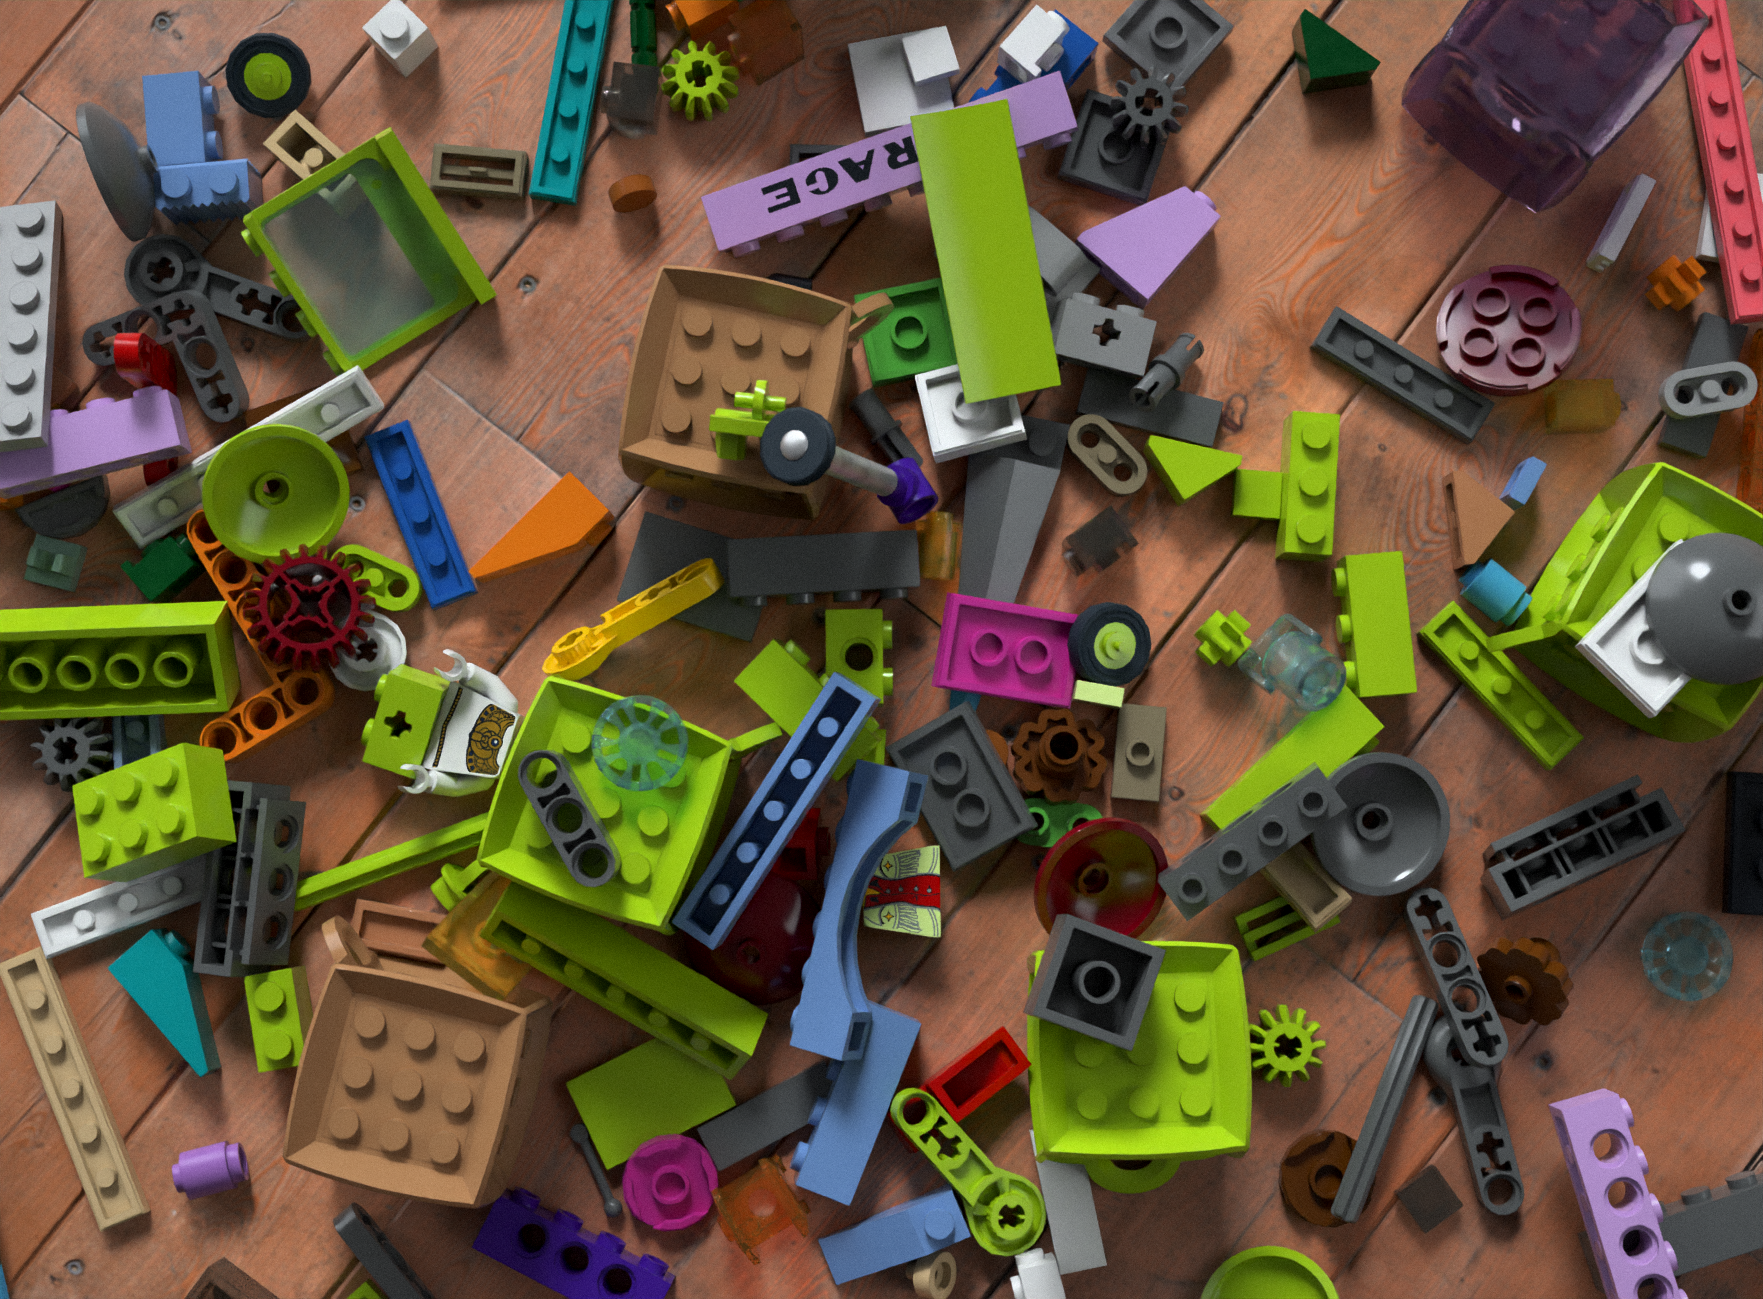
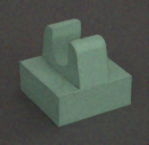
(55, 563)

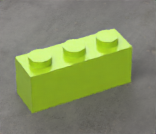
(1308, 486)
(1375, 624)
(788, 689)

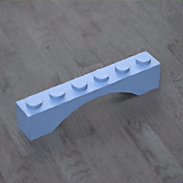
(833, 1004)

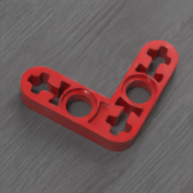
(144, 365)

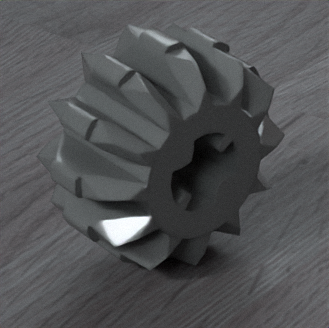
(1161, 117)
(57, 754)

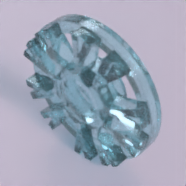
(639, 743)
(1687, 956)

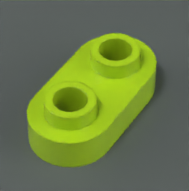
(383, 575)

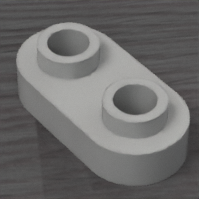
(1705, 390)

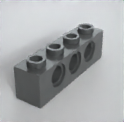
(1251, 841)

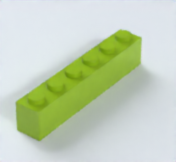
(627, 977)

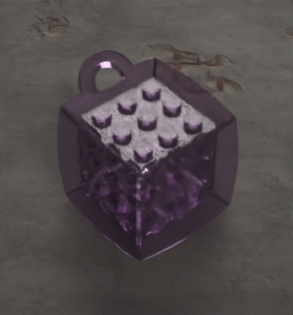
(1546, 85)

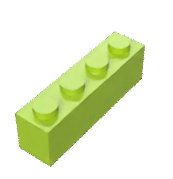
(1322, 737)

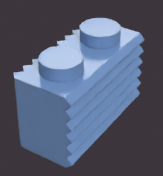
(207, 190)

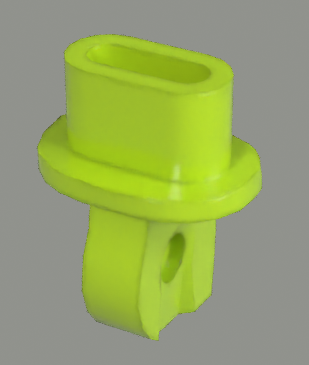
(457, 883)

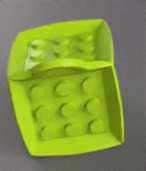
(1599, 562)
(659, 832)
(1168, 1099)

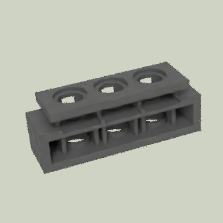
(1582, 856)
(254, 897)

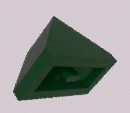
(1327, 57)

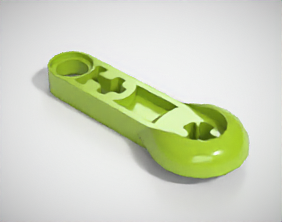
(976, 1180)

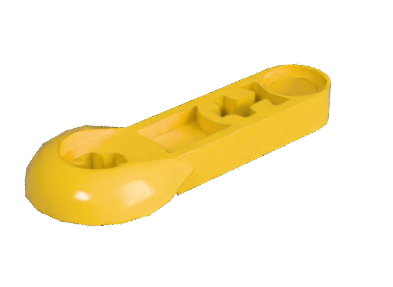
(586, 648)

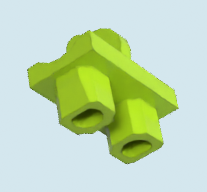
(735, 426)

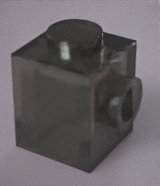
(633, 99)

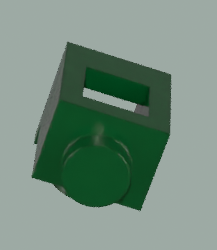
(165, 569)

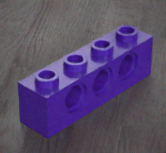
(503, 1241)

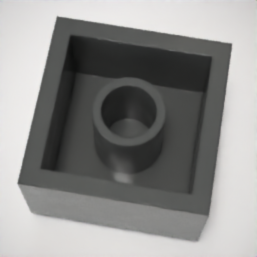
(1094, 981)

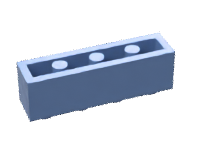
(854, 1108)

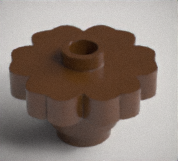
(1057, 778)
(1525, 979)

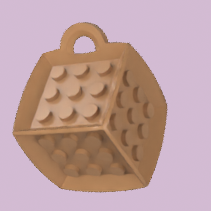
(716, 337)
(414, 1078)

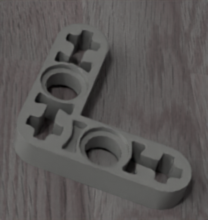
(187, 336)

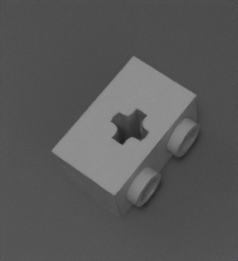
(1128, 341)

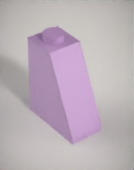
(1150, 242)

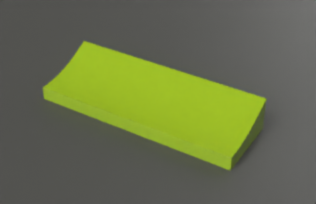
(986, 250)

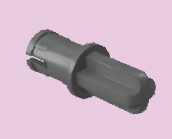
(883, 427)

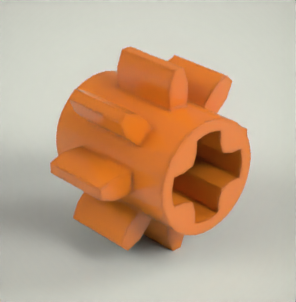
(1675, 283)

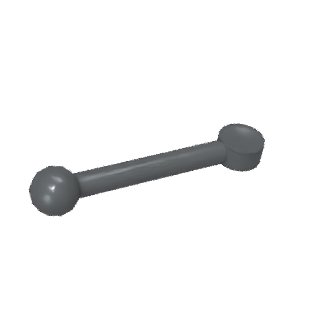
(580, 1135)

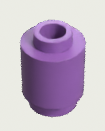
(210, 1169)

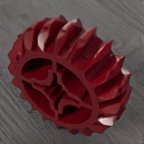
(294, 622)

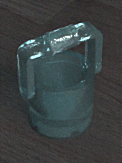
(1295, 664)

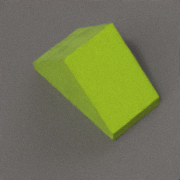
(1188, 467)

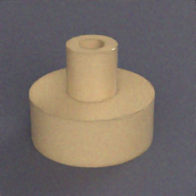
(933, 1275)

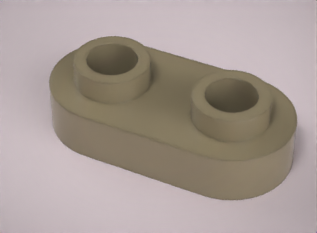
(1110, 453)

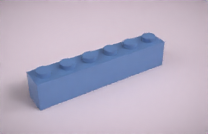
(776, 810)

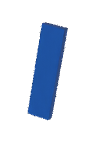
(421, 515)

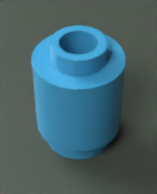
(1494, 591)

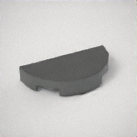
(68, 511)

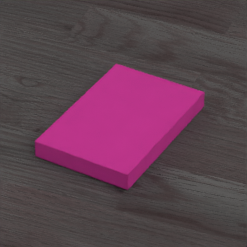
(1005, 651)

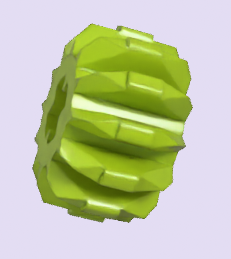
(718, 78)
(1302, 1049)

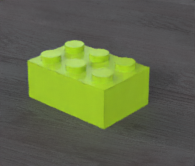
(154, 813)

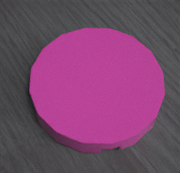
(669, 1182)

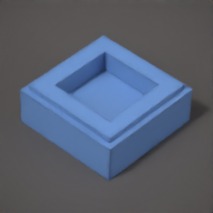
(1522, 482)

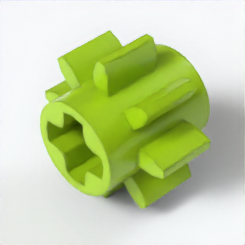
(1222, 638)

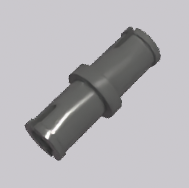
(1166, 372)

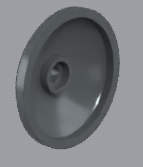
(119, 168)
(1694, 612)
(1406, 829)

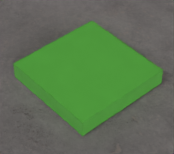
(912, 337)

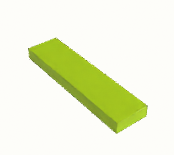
(1500, 686)

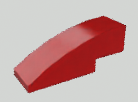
(966, 1082)

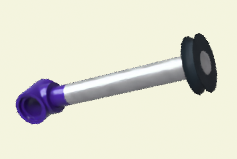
(802, 447)

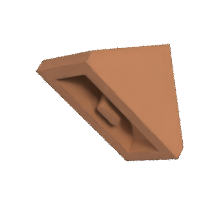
(1472, 517)

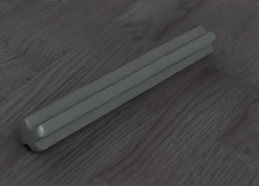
(1384, 1109)

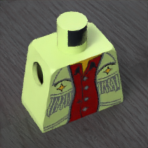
(906, 893)

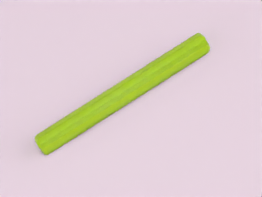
(389, 862)

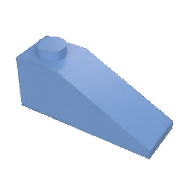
(895, 1235)

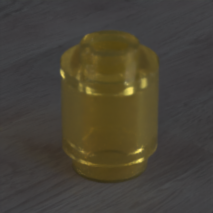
(939, 546)

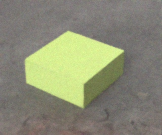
(1098, 694)

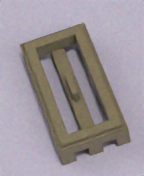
(517, 176)

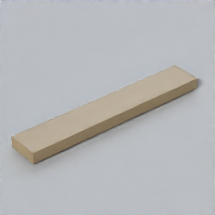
(73, 1089)

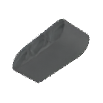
(547, 804)

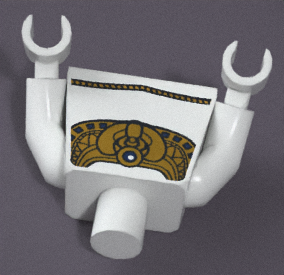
(470, 735)

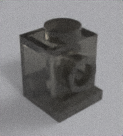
(1097, 543)

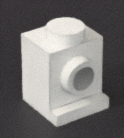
(1033, 45)
(1037, 1276)

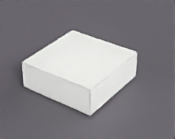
(930, 56)

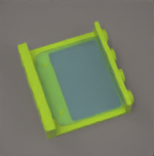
(366, 254)

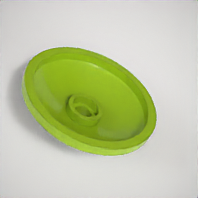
(303, 509)
(1269, 1274)

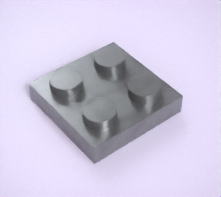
(1168, 35)

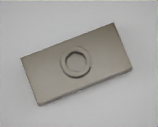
(1138, 752)

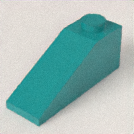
(163, 984)

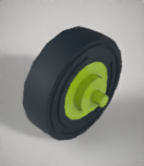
(268, 75)
(1109, 644)

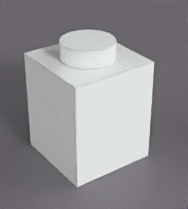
(400, 36)

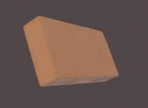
(394, 928)

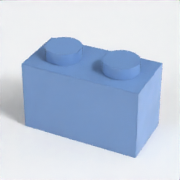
(181, 118)

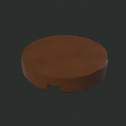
(1313, 1173)

